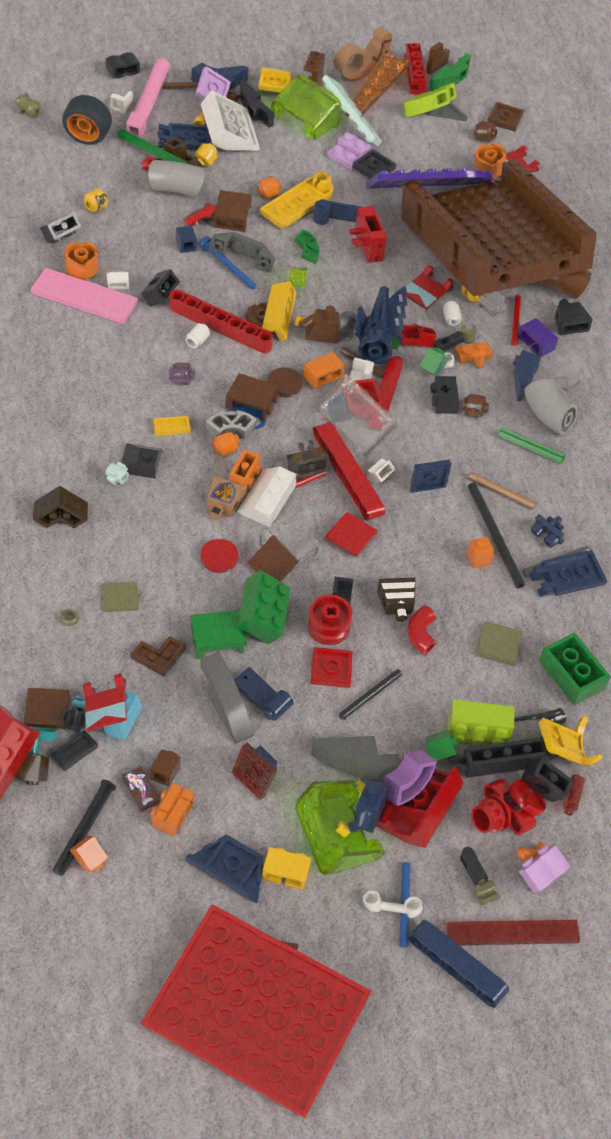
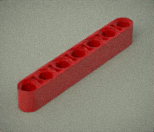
(221, 321)
(349, 471)

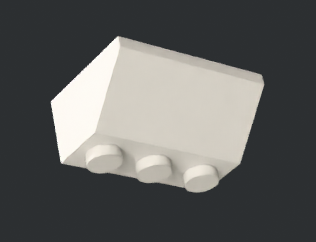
(268, 495)

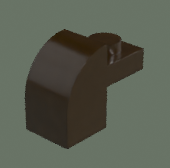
(178, 148)

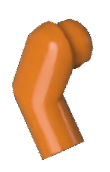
(525, 853)

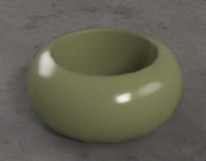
(69, 612)

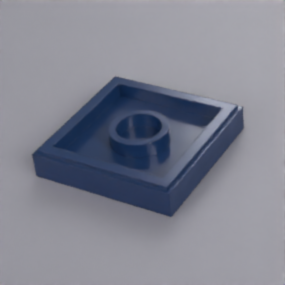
(430, 476)

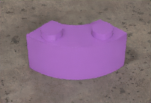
(409, 777)

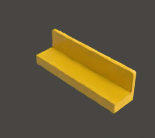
(280, 309)

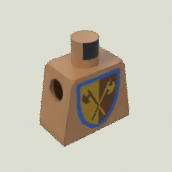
(224, 497)

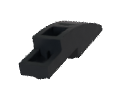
(252, 101)

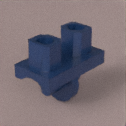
(551, 527)

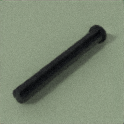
(84, 826)

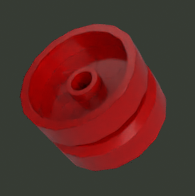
(330, 619)

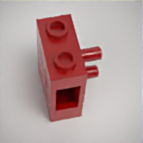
(369, 234)

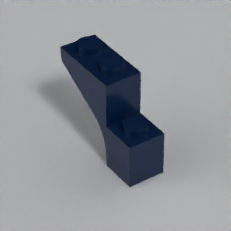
(233, 74)

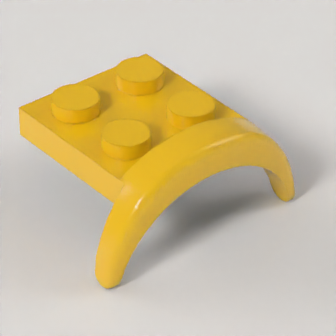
(567, 742)

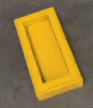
(171, 425)

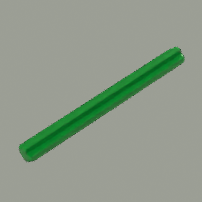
(147, 146)

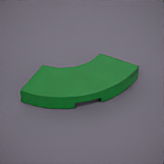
(309, 246)

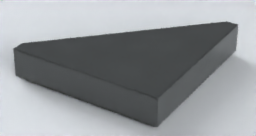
(449, 111)

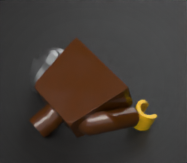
(326, 324)

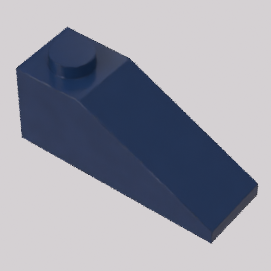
(525, 369)

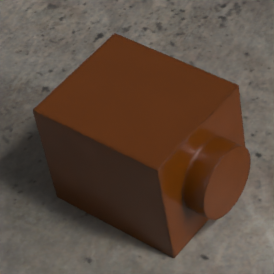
(165, 767)

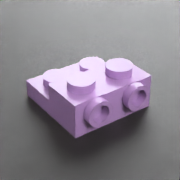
(348, 150)

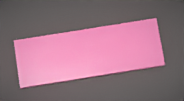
(84, 295)

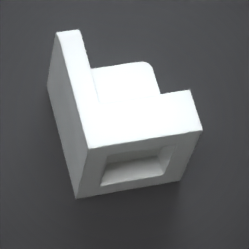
(120, 103)
(361, 369)

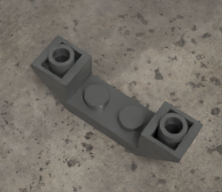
(244, 245)

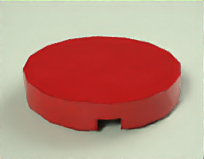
(219, 555)
(526, 798)

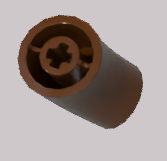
(570, 284)

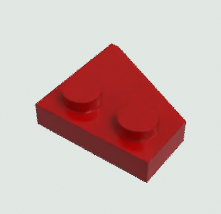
(206, 212)

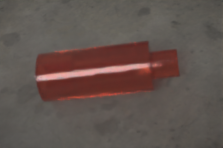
(573, 798)

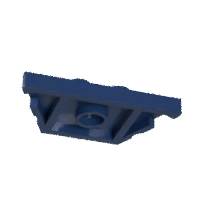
(231, 865)

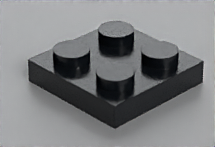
(373, 163)

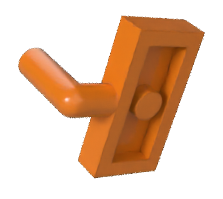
(474, 352)

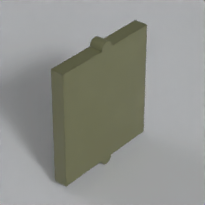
(120, 596)

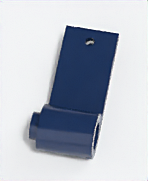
(329, 209)
(270, 702)

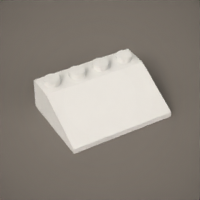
(229, 124)

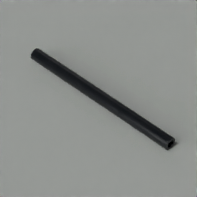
(496, 535)

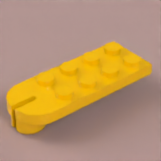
(298, 200)

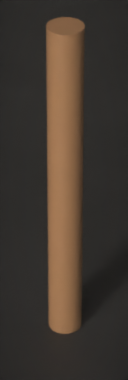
(493, 486)

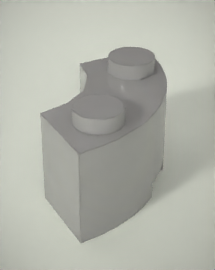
(237, 422)

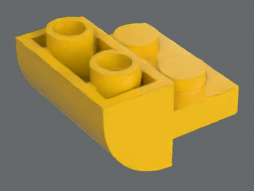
(274, 79)

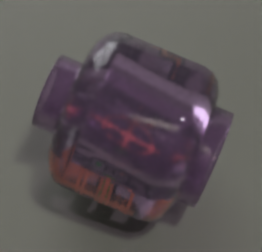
(181, 373)

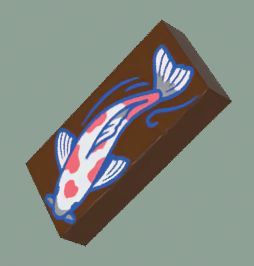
(140, 789)

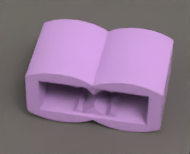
(543, 868)

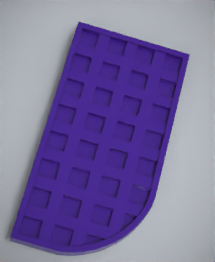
(429, 178)

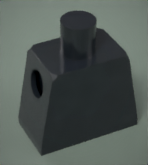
(572, 318)

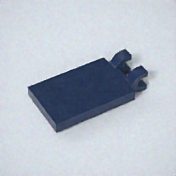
(191, 134)
(569, 574)

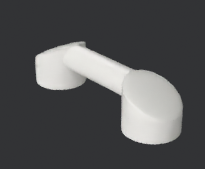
(411, 907)

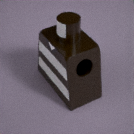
(397, 596)

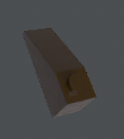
(34, 769)

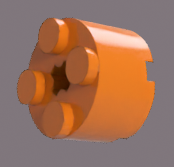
(490, 158)
(81, 260)

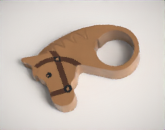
(365, 58)

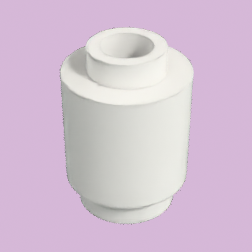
(452, 313)
(197, 335)

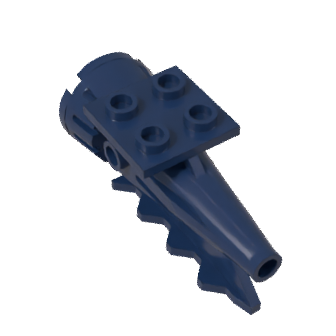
(381, 325)

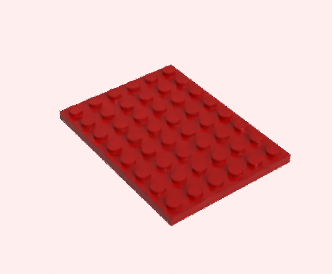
(257, 1010)

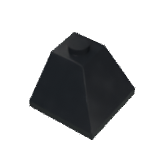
(141, 460)

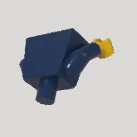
(368, 809)

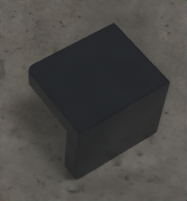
(343, 588)

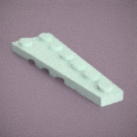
(349, 106)

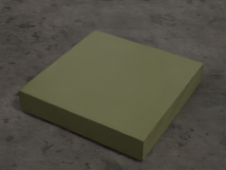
(499, 643)

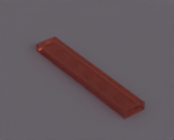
(513, 932)

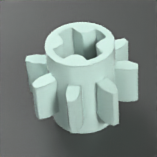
(117, 473)

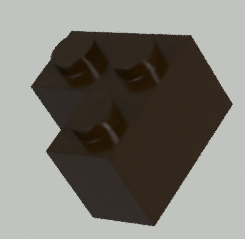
(62, 506)

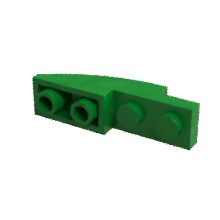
(451, 74)

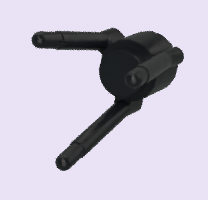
(557, 716)

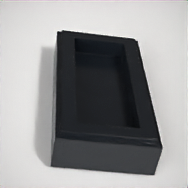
(74, 750)

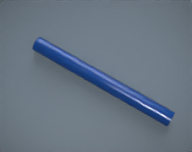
(405, 894)

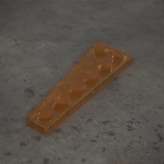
(379, 80)

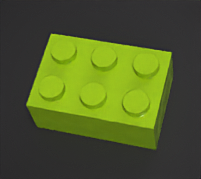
(480, 722)

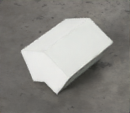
(117, 280)
(380, 471)

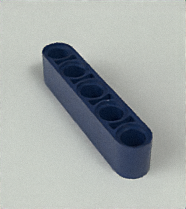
(459, 963)

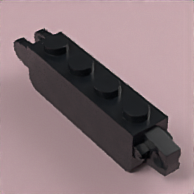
(500, 757)

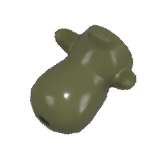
(29, 105)

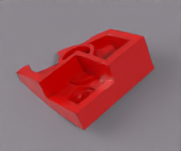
(418, 336)

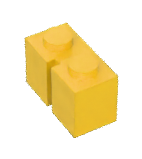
(287, 865)

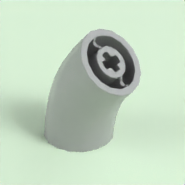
(176, 177)
(551, 405)

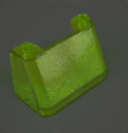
(309, 104)
(320, 812)

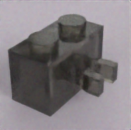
(308, 461)

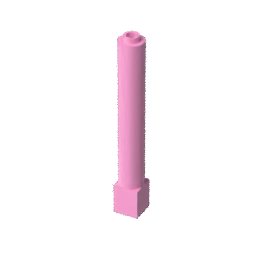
(137, 120)

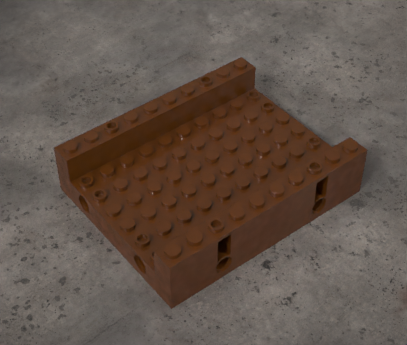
(500, 231)

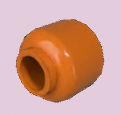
(269, 187)
(226, 443)

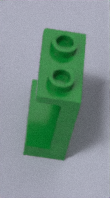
(217, 632)

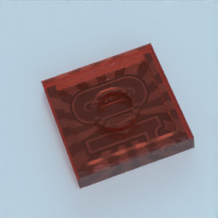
(253, 771)

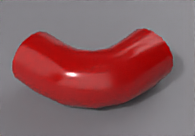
(418, 630)

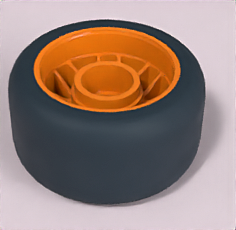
(87, 119)

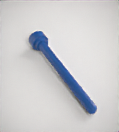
(205, 244)

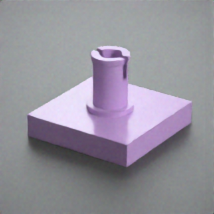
(212, 81)

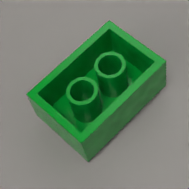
(264, 607)
(574, 668)

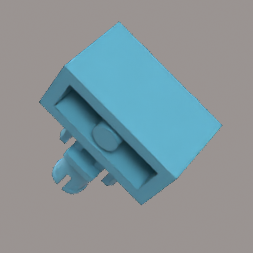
(121, 729)

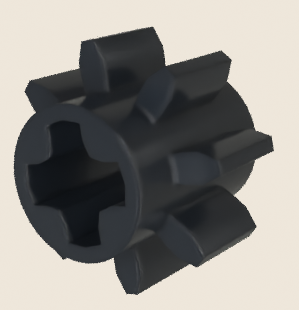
(75, 719)

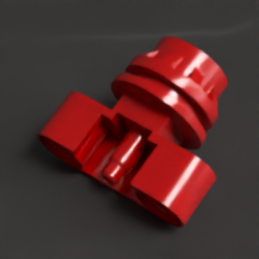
(497, 814)

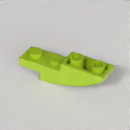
(430, 101)

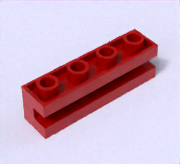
(416, 71)

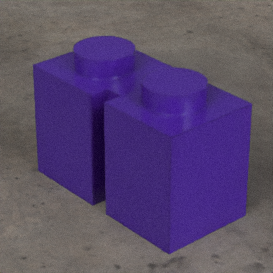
(538, 333)

